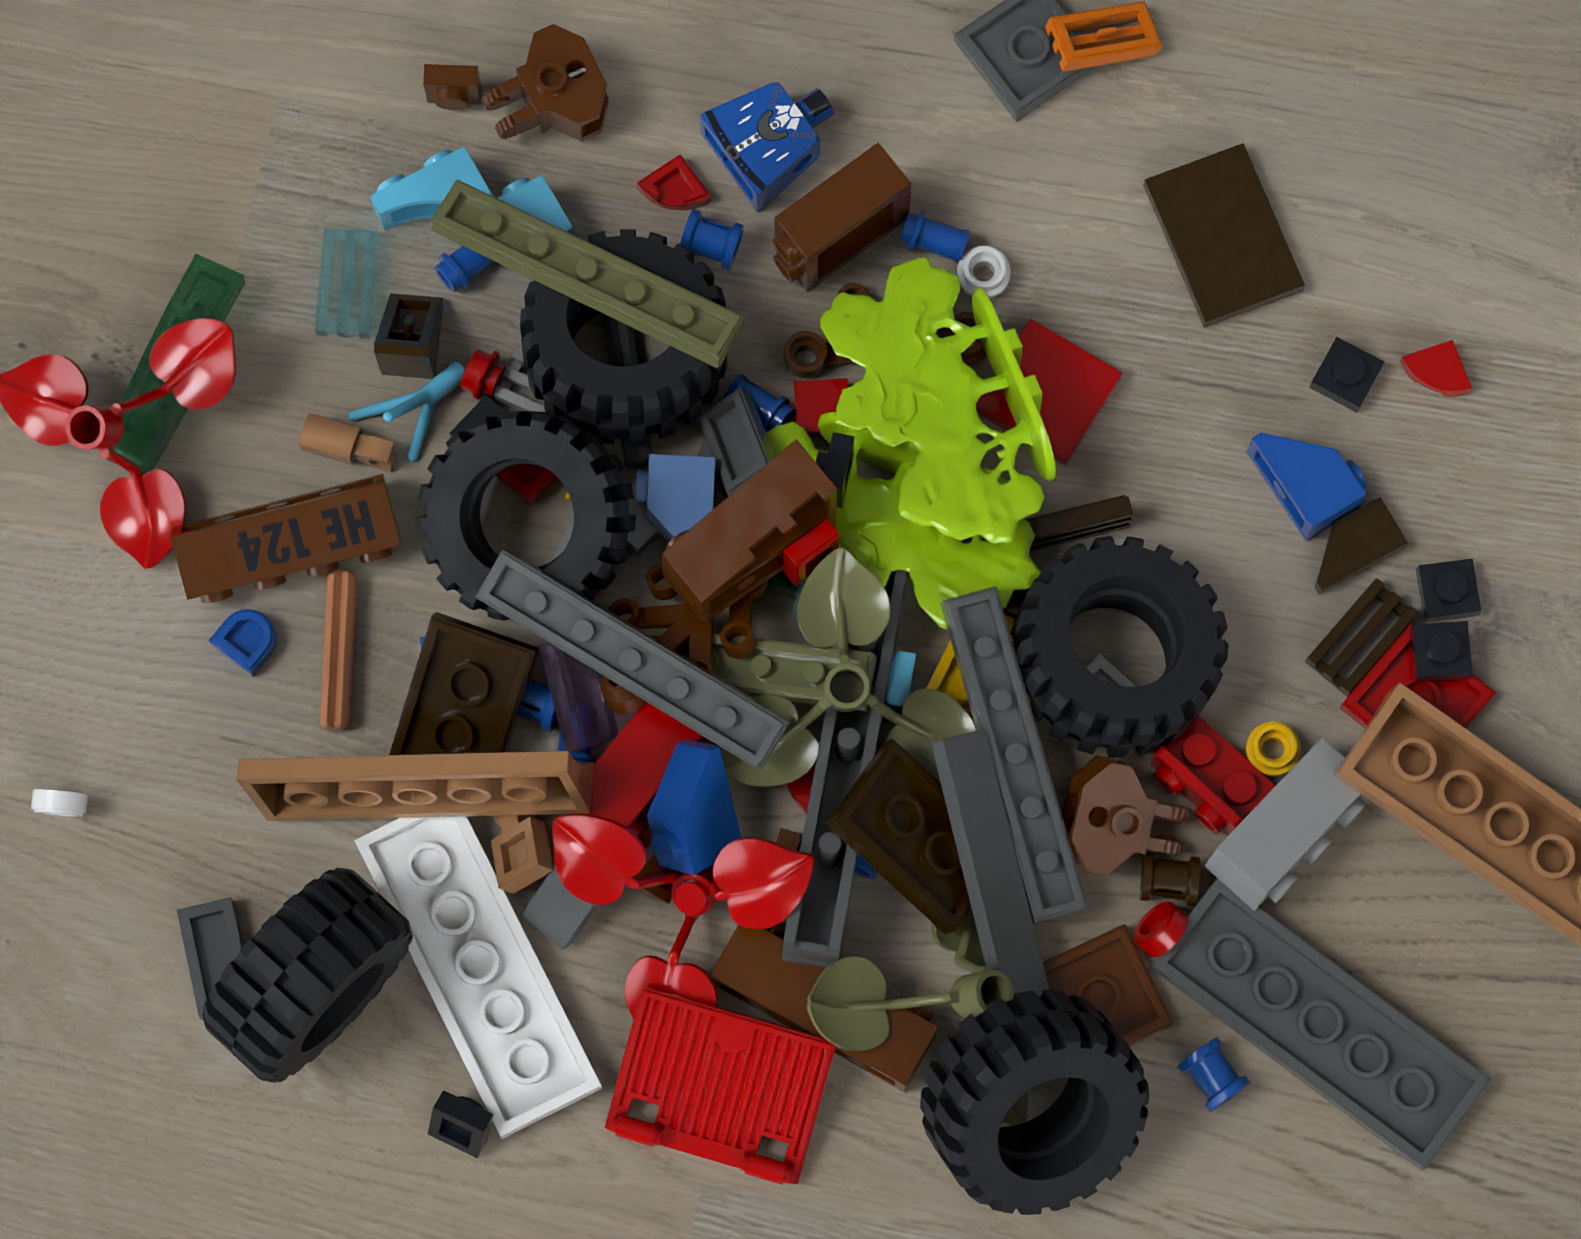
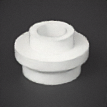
(984, 257)

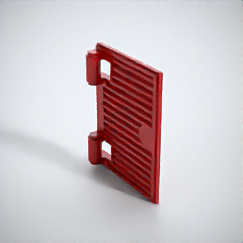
(720, 1084)

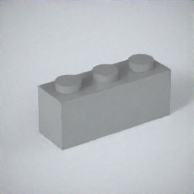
(1287, 828)

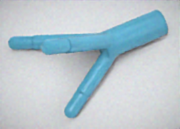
(427, 397)

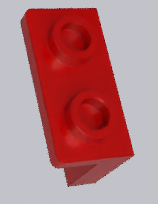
(1211, 777)

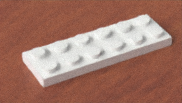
(480, 969)

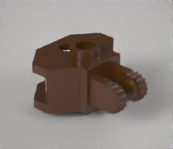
(559, 85)
(1119, 816)

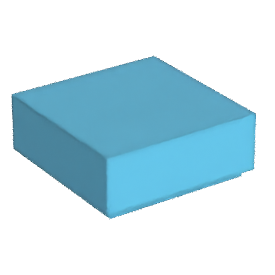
(900, 680)

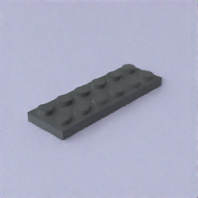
(1321, 1025)

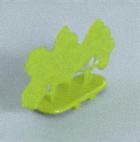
(928, 396)
(887, 542)

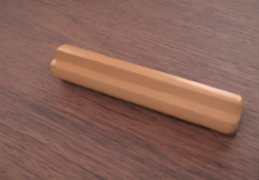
(338, 651)

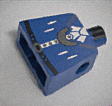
(766, 138)

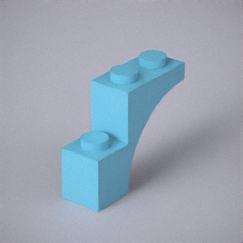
(422, 192)

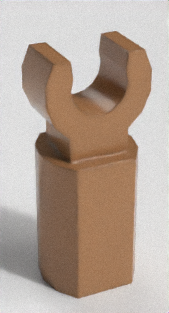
(345, 443)

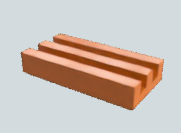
(1106, 44)

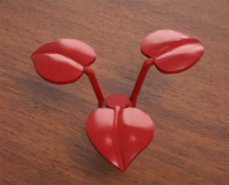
(47, 405)
(754, 874)

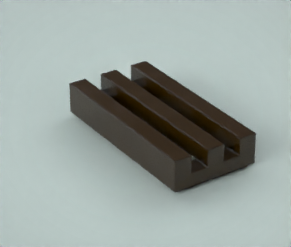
(1081, 522)
(1390, 602)

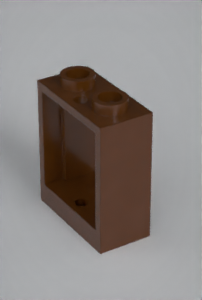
(841, 218)

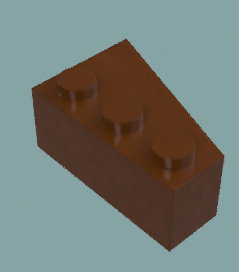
(746, 533)

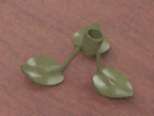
(841, 607)
(851, 992)

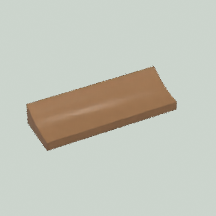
(418, 785)
(1472, 806)

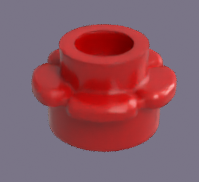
(482, 374)

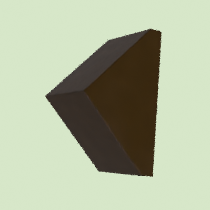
(409, 336)

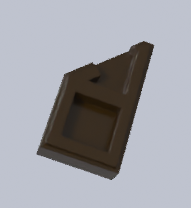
(1358, 543)

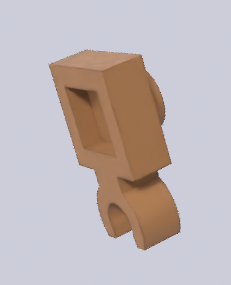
(520, 852)

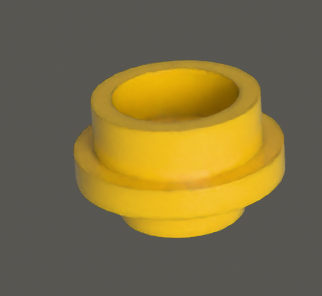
(1278, 733)

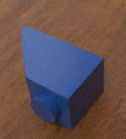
(1308, 481)
(692, 809)

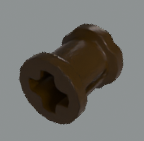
(1170, 879)

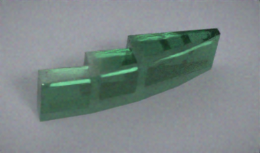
(203, 292)

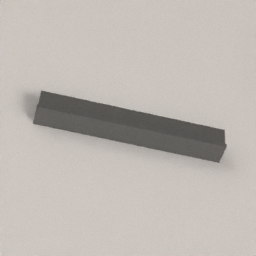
(845, 749)

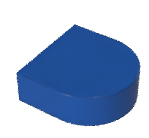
(246, 639)

